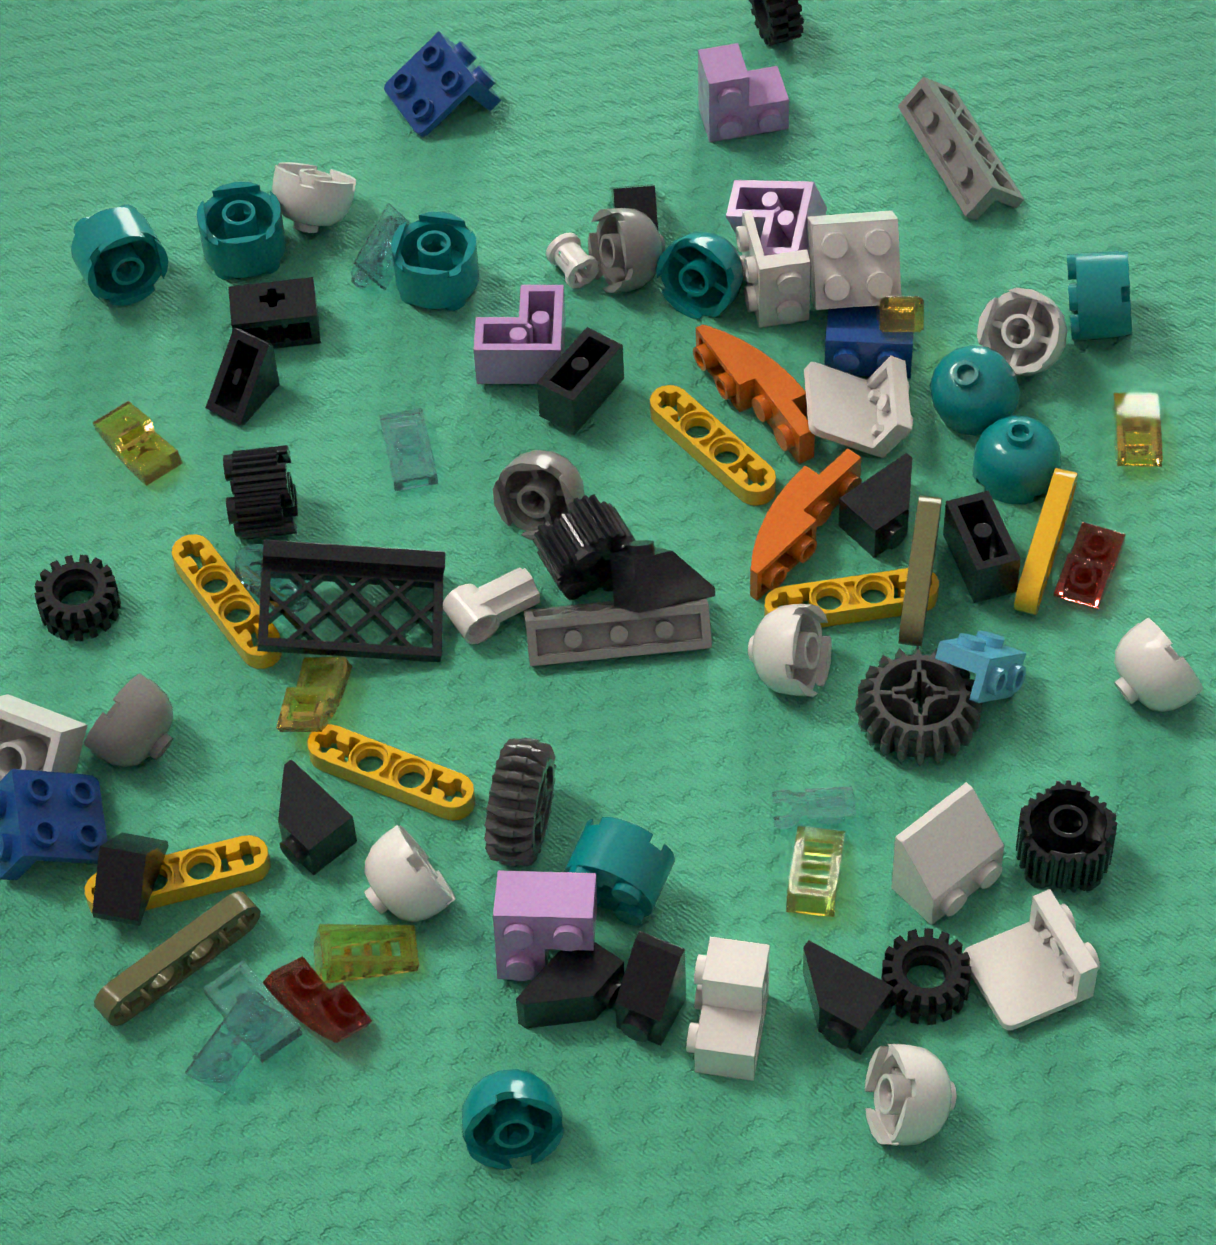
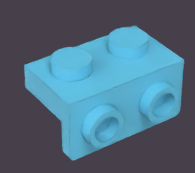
(996, 666)

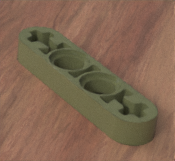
(920, 571)
(177, 958)

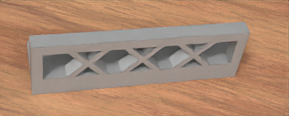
(958, 148)
(607, 631)

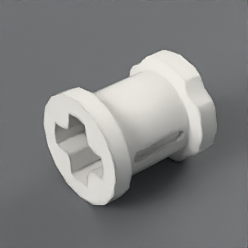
(572, 260)

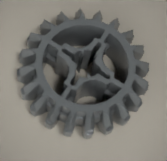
(890, 710)
(520, 801)

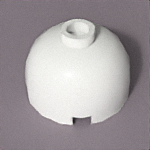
(311, 195)
(1024, 330)
(791, 649)
(1153, 670)
(404, 878)
(909, 1094)

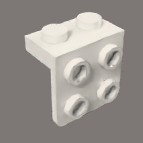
(776, 282)
(857, 411)
(1035, 965)

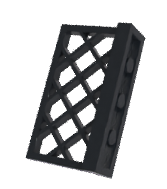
(344, 566)

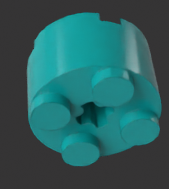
(241, 231)
(118, 255)
(435, 261)
(1099, 295)
(626, 867)

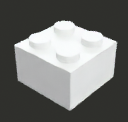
(853, 259)

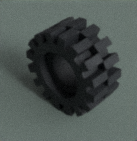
(778, 20)
(85, 616)
(930, 952)

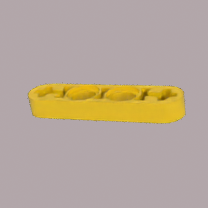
(708, 447)
(1045, 541)
(849, 592)
(220, 604)
(394, 766)
(183, 887)

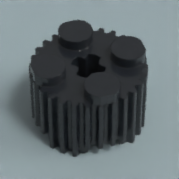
(261, 491)
(580, 546)
(1065, 838)

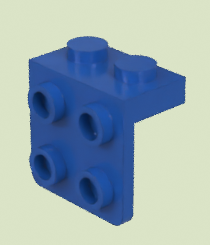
(438, 82)
(859, 346)
(49, 820)

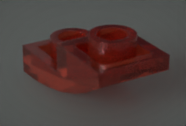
(1090, 565)
(303, 993)

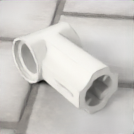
(480, 610)

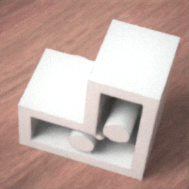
(733, 1007)

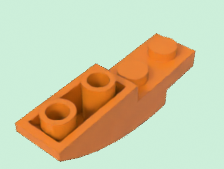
(759, 382)
(792, 520)

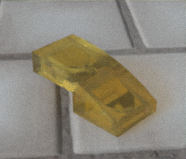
(1137, 429)
(136, 443)
(316, 696)

